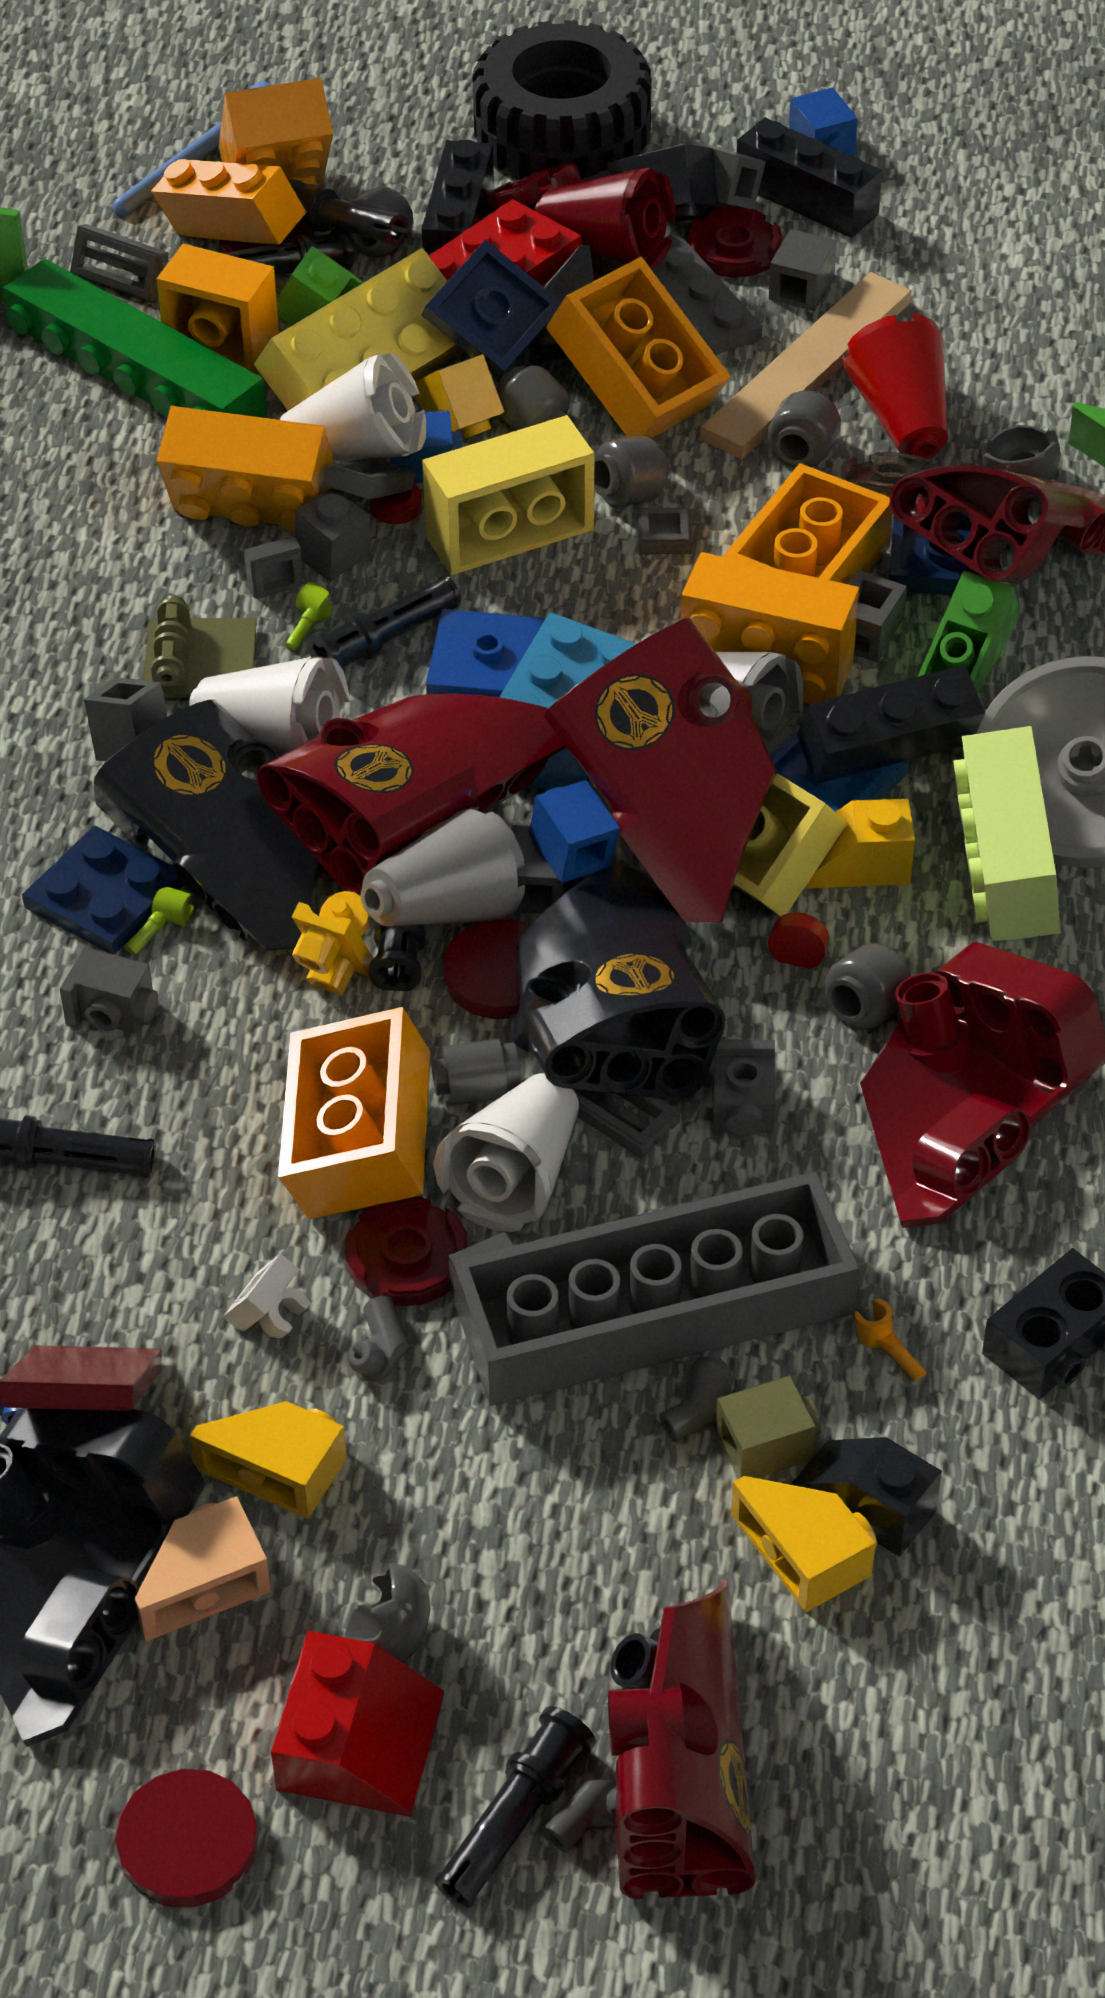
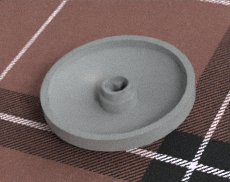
(1067, 721)

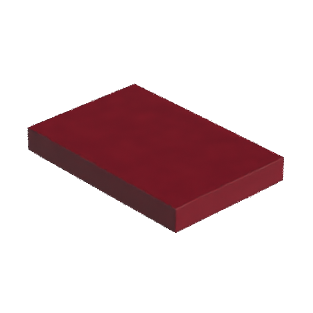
(80, 1378)

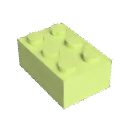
(1007, 835)

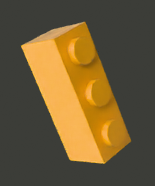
(228, 201)

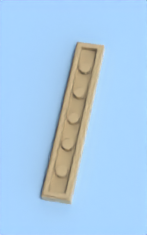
(802, 365)

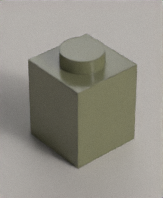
(767, 1428)

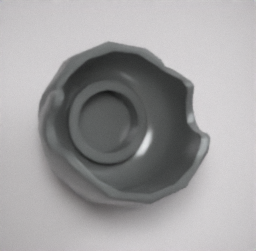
(1023, 451)
(400, 1616)

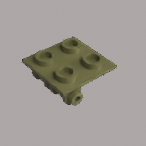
(189, 649)

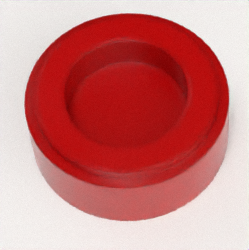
(397, 507)
(798, 940)

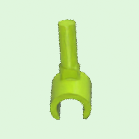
(315, 607)
(168, 906)

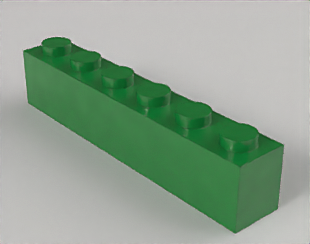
(127, 345)

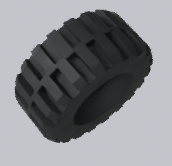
(562, 98)

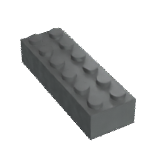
(654, 1287)

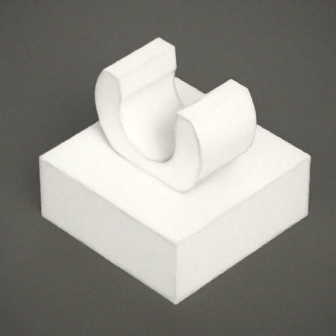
(264, 1295)

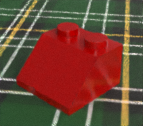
(355, 1726)

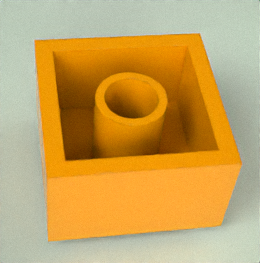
(220, 302)

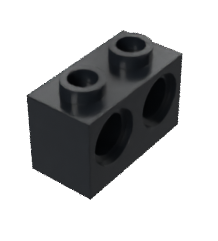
(1050, 1317)

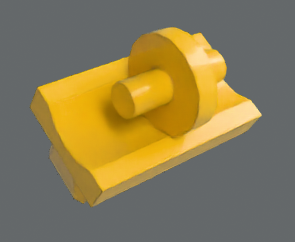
(333, 941)

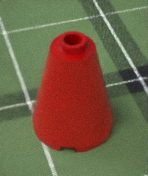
(903, 381)

